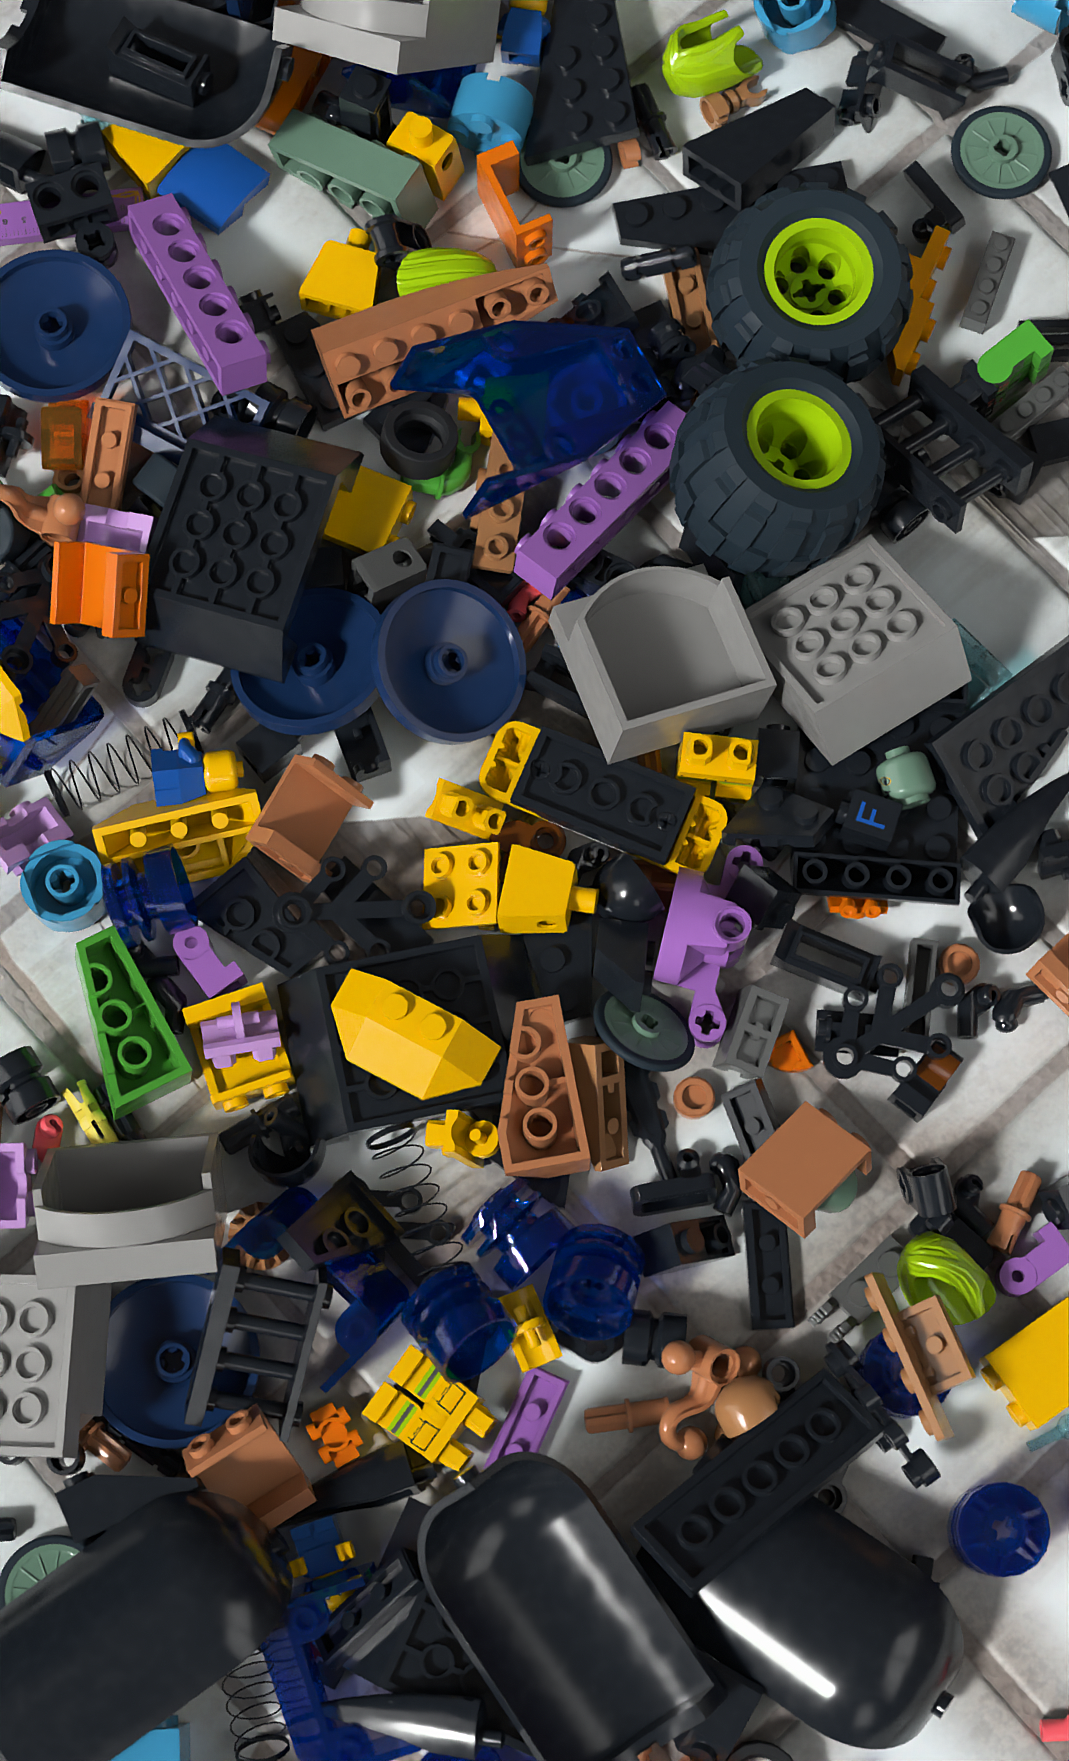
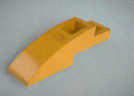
(920, 326)

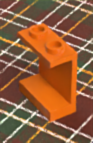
(496, 179)
(100, 587)

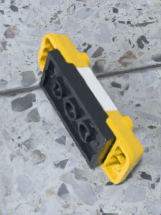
(606, 802)

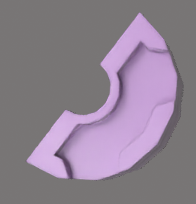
(117, 528)
(27, 830)
(16, 1194)

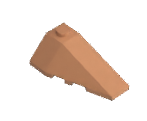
(541, 1110)

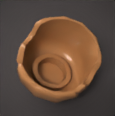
(745, 1404)

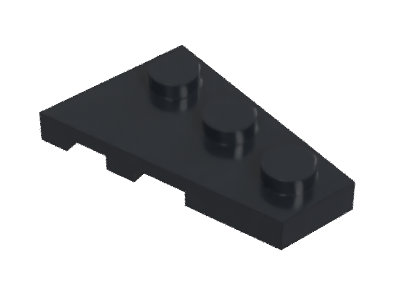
(301, 355)
(340, 1226)

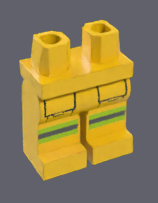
(721, 759)
(442, 1418)

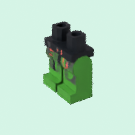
(1004, 366)

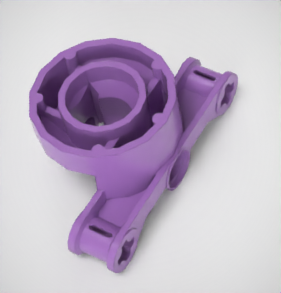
(701, 936)

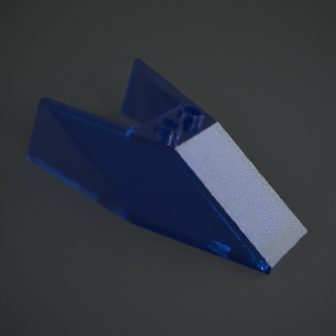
(544, 389)

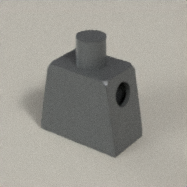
(389, 572)

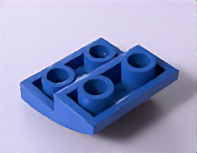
(214, 185)

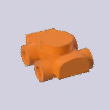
(857, 908)
(339, 1443)

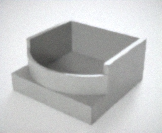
(393, 33)
(857, 648)
(662, 658)
(129, 1211)
(50, 1364)

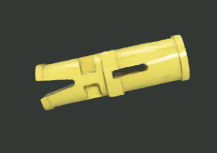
(89, 1114)

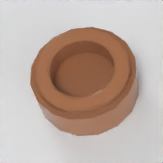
(959, 960)
(694, 1098)

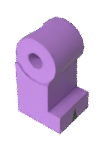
(197, 956)
(1027, 1272)

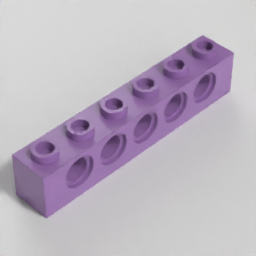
(198, 294)
(553, 568)

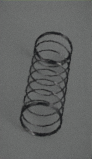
(57, 794)
(390, 1143)
(249, 1741)

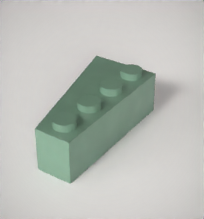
(353, 168)

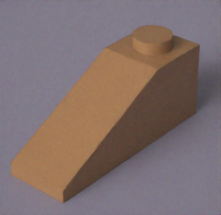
(602, 1100)

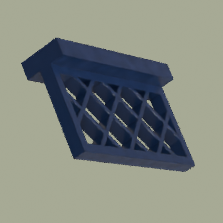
(156, 435)

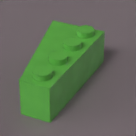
(129, 1030)

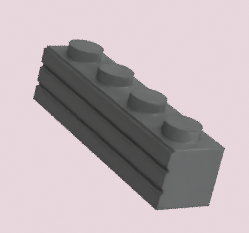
(987, 282)
(1034, 405)
(65, 699)
(919, 977)

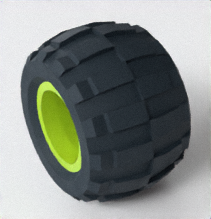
(817, 231)
(777, 467)

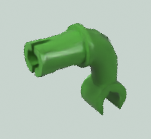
(453, 478)

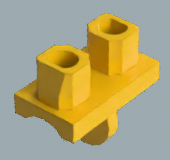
(466, 810)
(463, 1138)
(534, 1338)

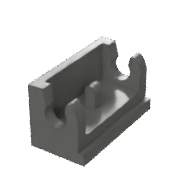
(751, 1032)

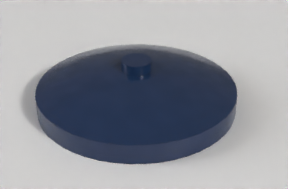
(59, 325)
(448, 662)
(329, 672)
(152, 1358)

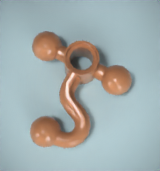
(49, 516)
(711, 1368)

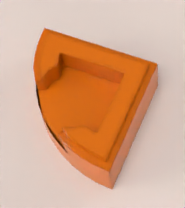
(789, 1054)

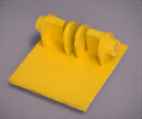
(463, 885)

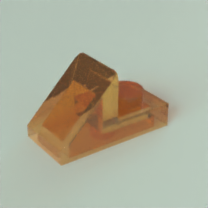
(64, 434)

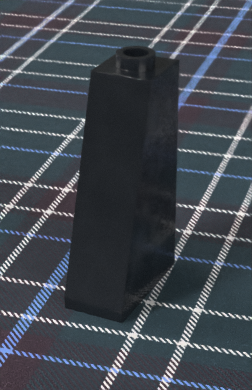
(759, 148)

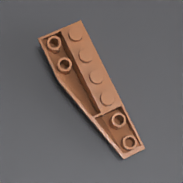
(370, 345)

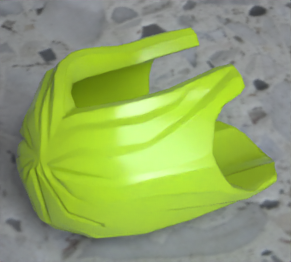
(702, 66)
(439, 266)
(941, 1267)

